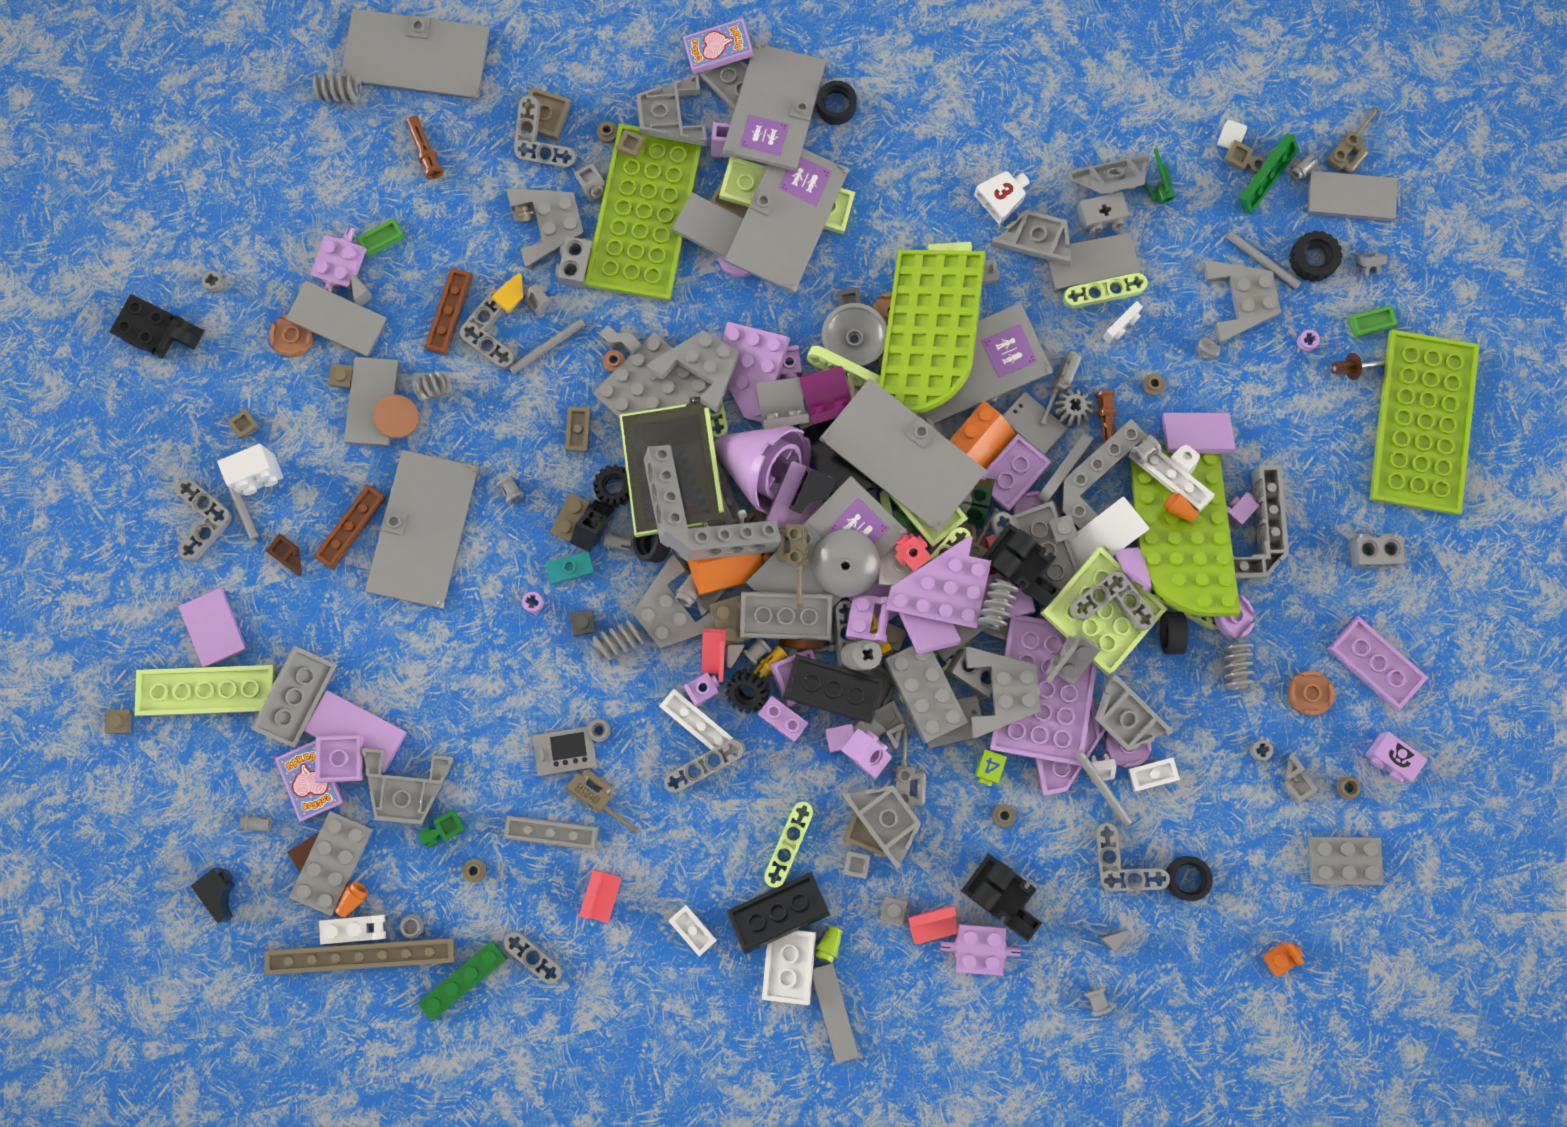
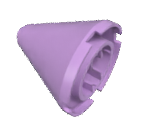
(760, 460)

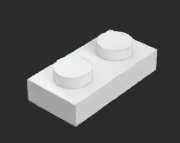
(1128, 317)
(1153, 774)
(692, 930)

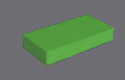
(381, 237)
(1372, 321)

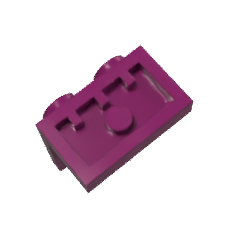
(825, 394)

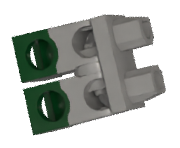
(977, 502)

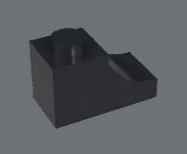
(812, 487)
(591, 526)
(214, 893)

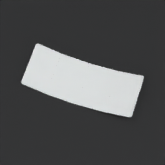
(1112, 528)

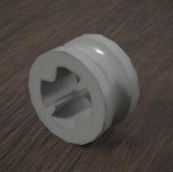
(219, 284)
(1255, 745)

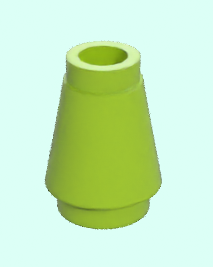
(829, 945)

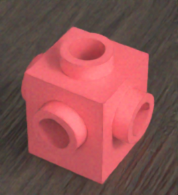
(917, 556)

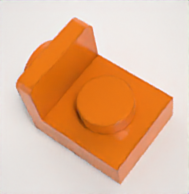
(1283, 958)

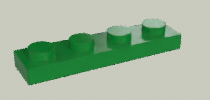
(1268, 173)
(462, 981)

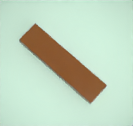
(448, 311)
(350, 527)

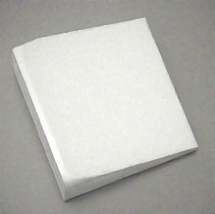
(1230, 132)

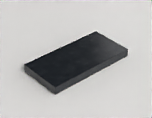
(830, 462)
(833, 689)
(778, 913)

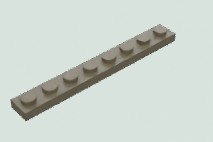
(359, 956)

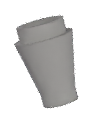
(687, 593)

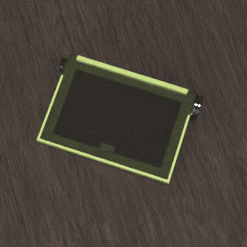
(694, 455)

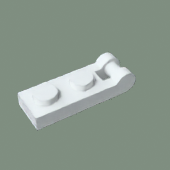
(351, 929)

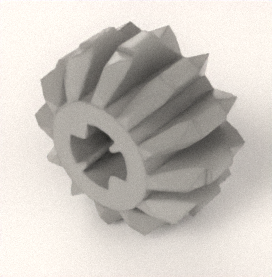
(432, 385)
(1068, 400)

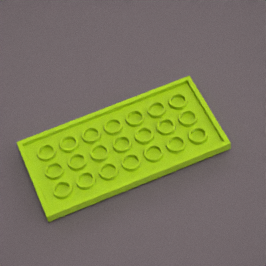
(640, 203)
(1424, 422)

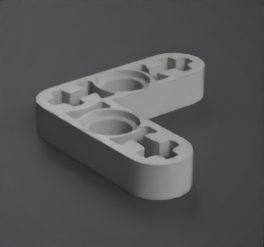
(531, 139)
(481, 328)
(209, 521)
(1118, 595)
(1116, 868)

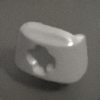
(1208, 349)

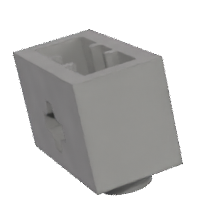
(1093, 212)

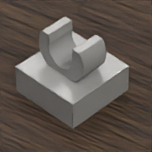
(1370, 260)
(990, 272)
(537, 299)

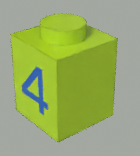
(990, 767)

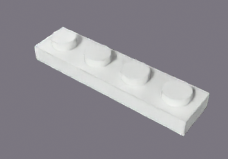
(696, 722)

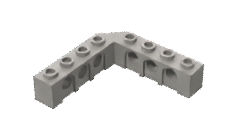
(1094, 468)
(1269, 524)
(703, 541)

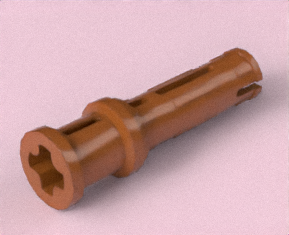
(426, 155)
(1106, 413)

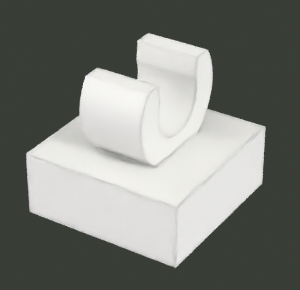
(1105, 768)

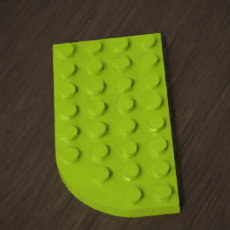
(931, 326)
(1186, 560)

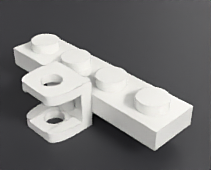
(1176, 475)

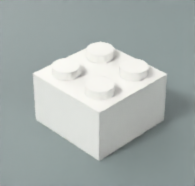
(250, 470)

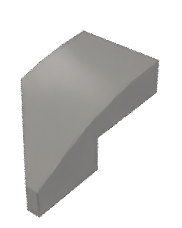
(892, 720)
(1297, 781)

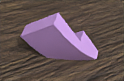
(1134, 566)

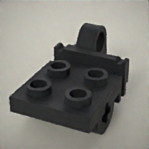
(153, 328)
(1023, 561)
(1003, 894)

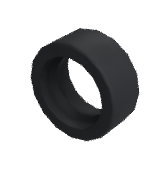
(836, 87)
(645, 553)
(1173, 633)
(1207, 878)

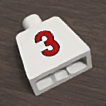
(1002, 195)

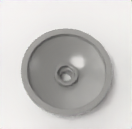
(859, 322)
(853, 548)

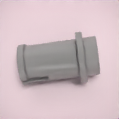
(1299, 170)
(617, 542)
(255, 823)

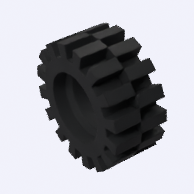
(600, 486)
(739, 698)

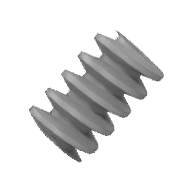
(337, 90)
(996, 604)
(616, 640)
(861, 655)
(1238, 667)

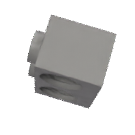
(574, 262)
(1377, 555)
(970, 677)

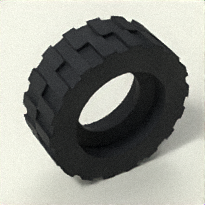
(1325, 242)

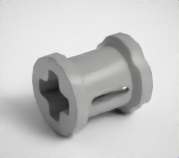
(1145, 449)
(510, 489)
(757, 651)
(1098, 1001)

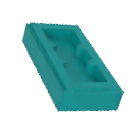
(569, 567)

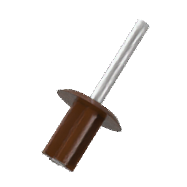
(1353, 366)

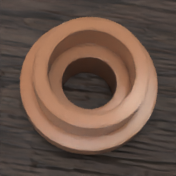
(607, 357)

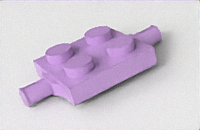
(338, 260)
(980, 949)

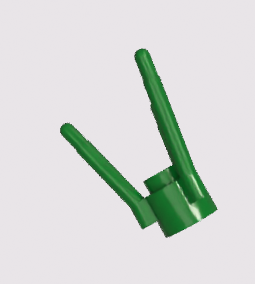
(1164, 191)

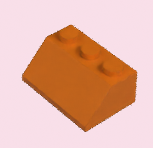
(983, 435)
(723, 572)

